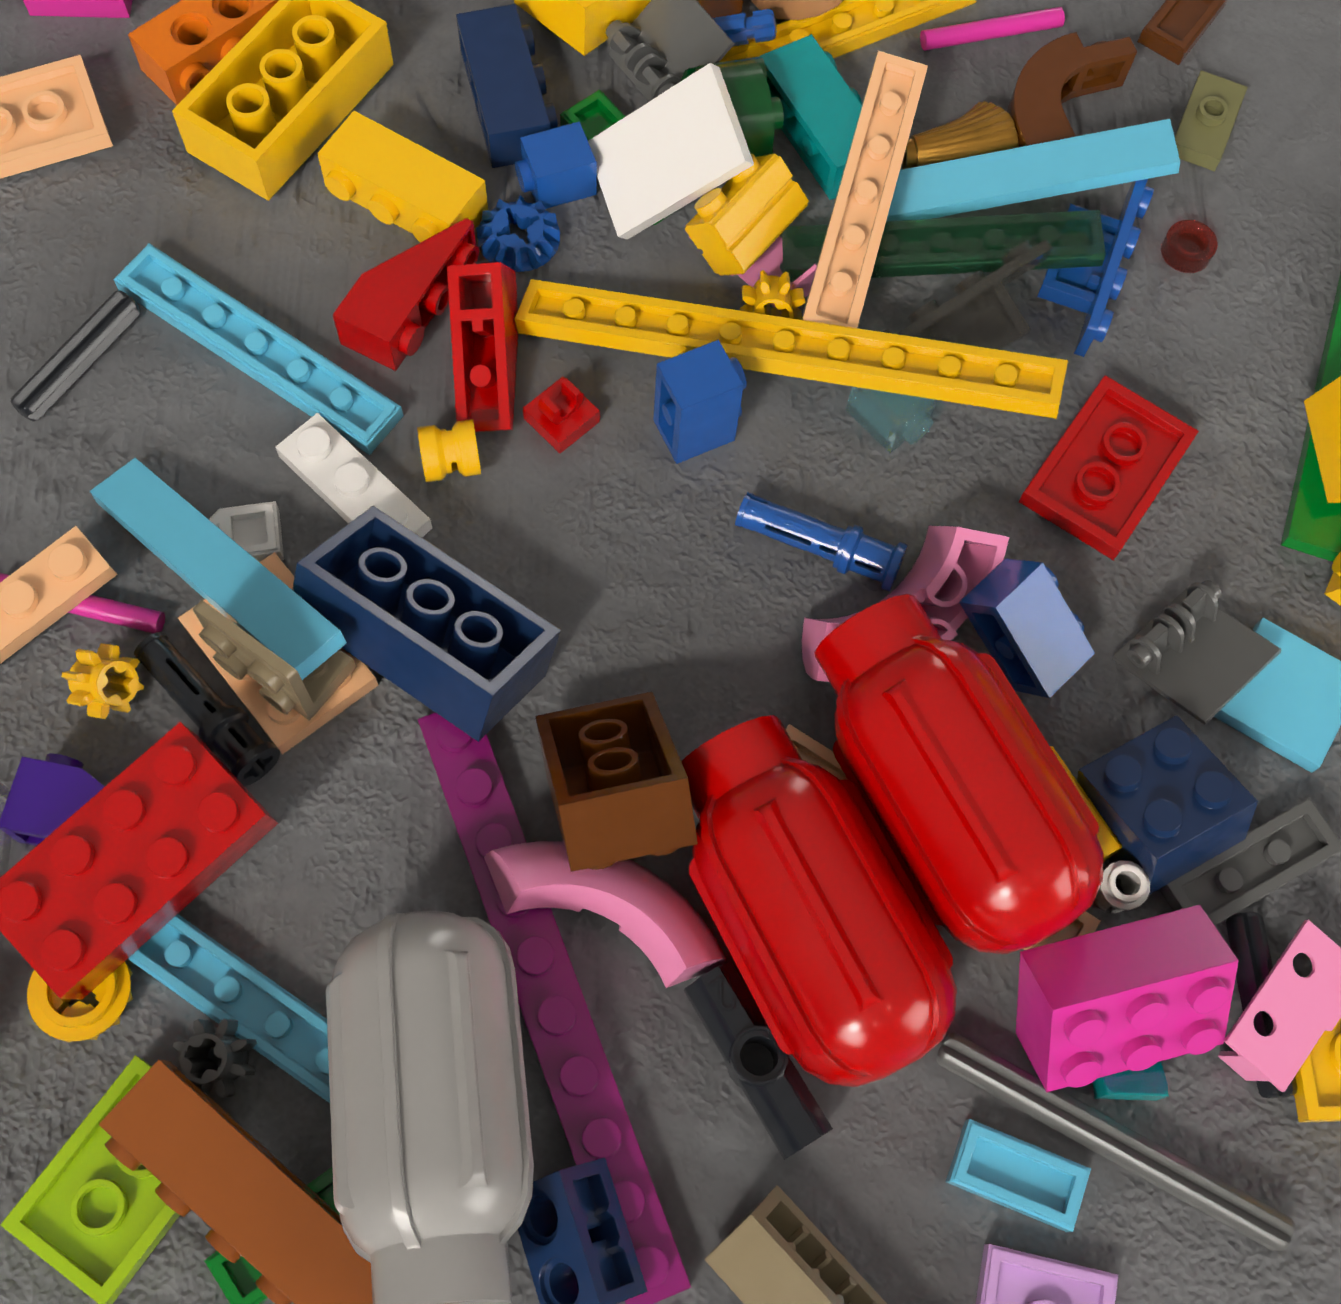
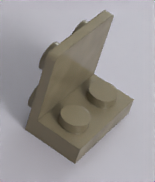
(281, 683)

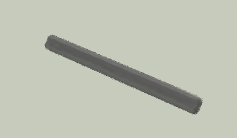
(1117, 1143)

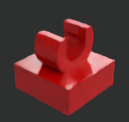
(561, 414)

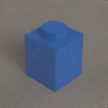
(557, 166)

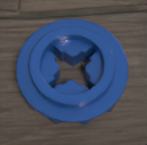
(501, 246)

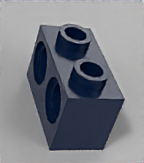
(580, 1239)

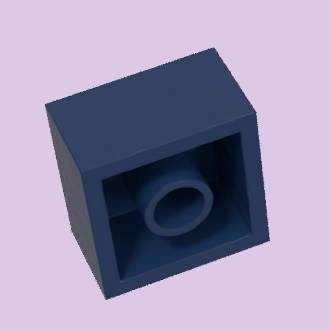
(1168, 801)

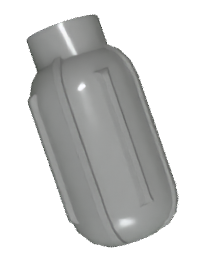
(429, 1107)

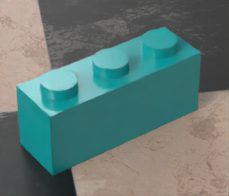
(816, 108)

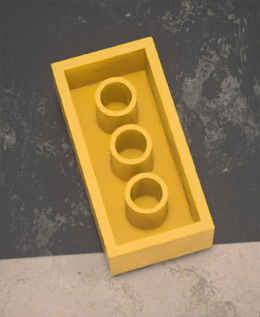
(283, 90)

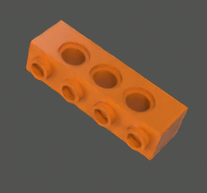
(192, 39)

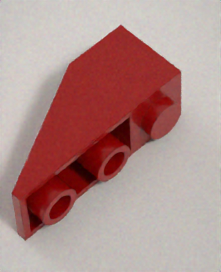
(397, 299)

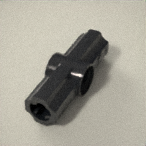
(777, 1097)

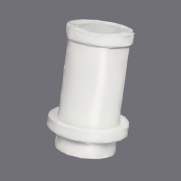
(1132, 881)

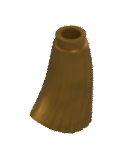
(978, 132)

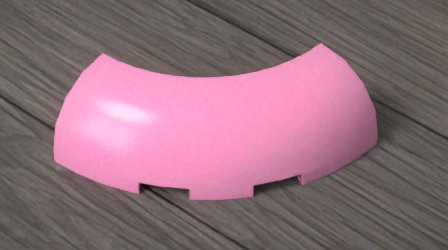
(943, 574)
(625, 893)

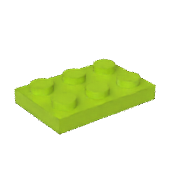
(92, 1211)

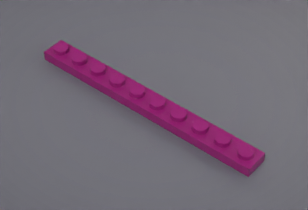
(554, 1005)

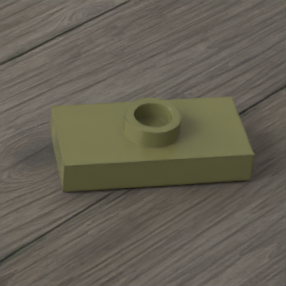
(1208, 120)

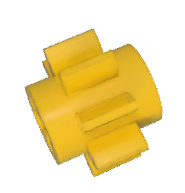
(773, 290)
(103, 681)

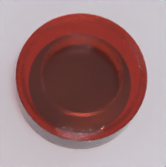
(1189, 246)

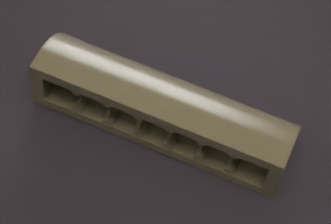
(785, 1259)

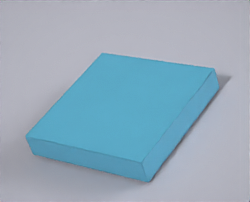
(1291, 702)

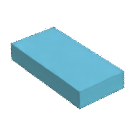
(1018, 1175)

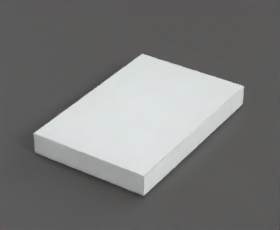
(670, 152)

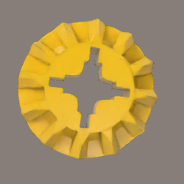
(79, 1020)

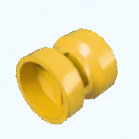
(449, 450)

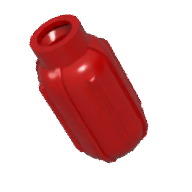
(959, 780)
(815, 908)

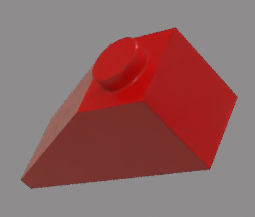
(484, 343)

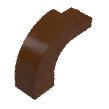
(1060, 73)

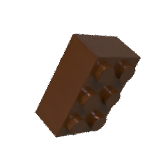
(616, 782)

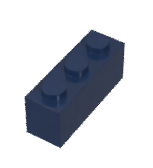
(504, 80)

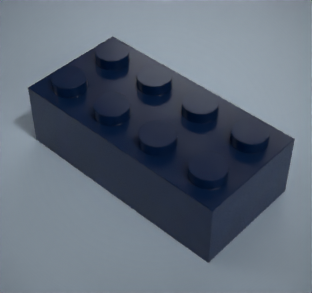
(427, 621)

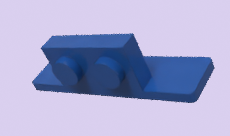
(1091, 287)

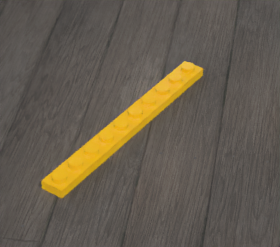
(797, 347)

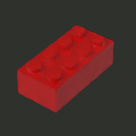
(128, 863)

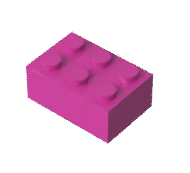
(1124, 997)

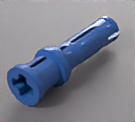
(845, 548)

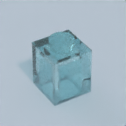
(891, 416)

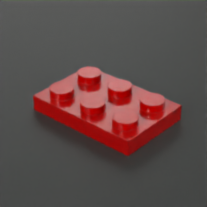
(1108, 467)

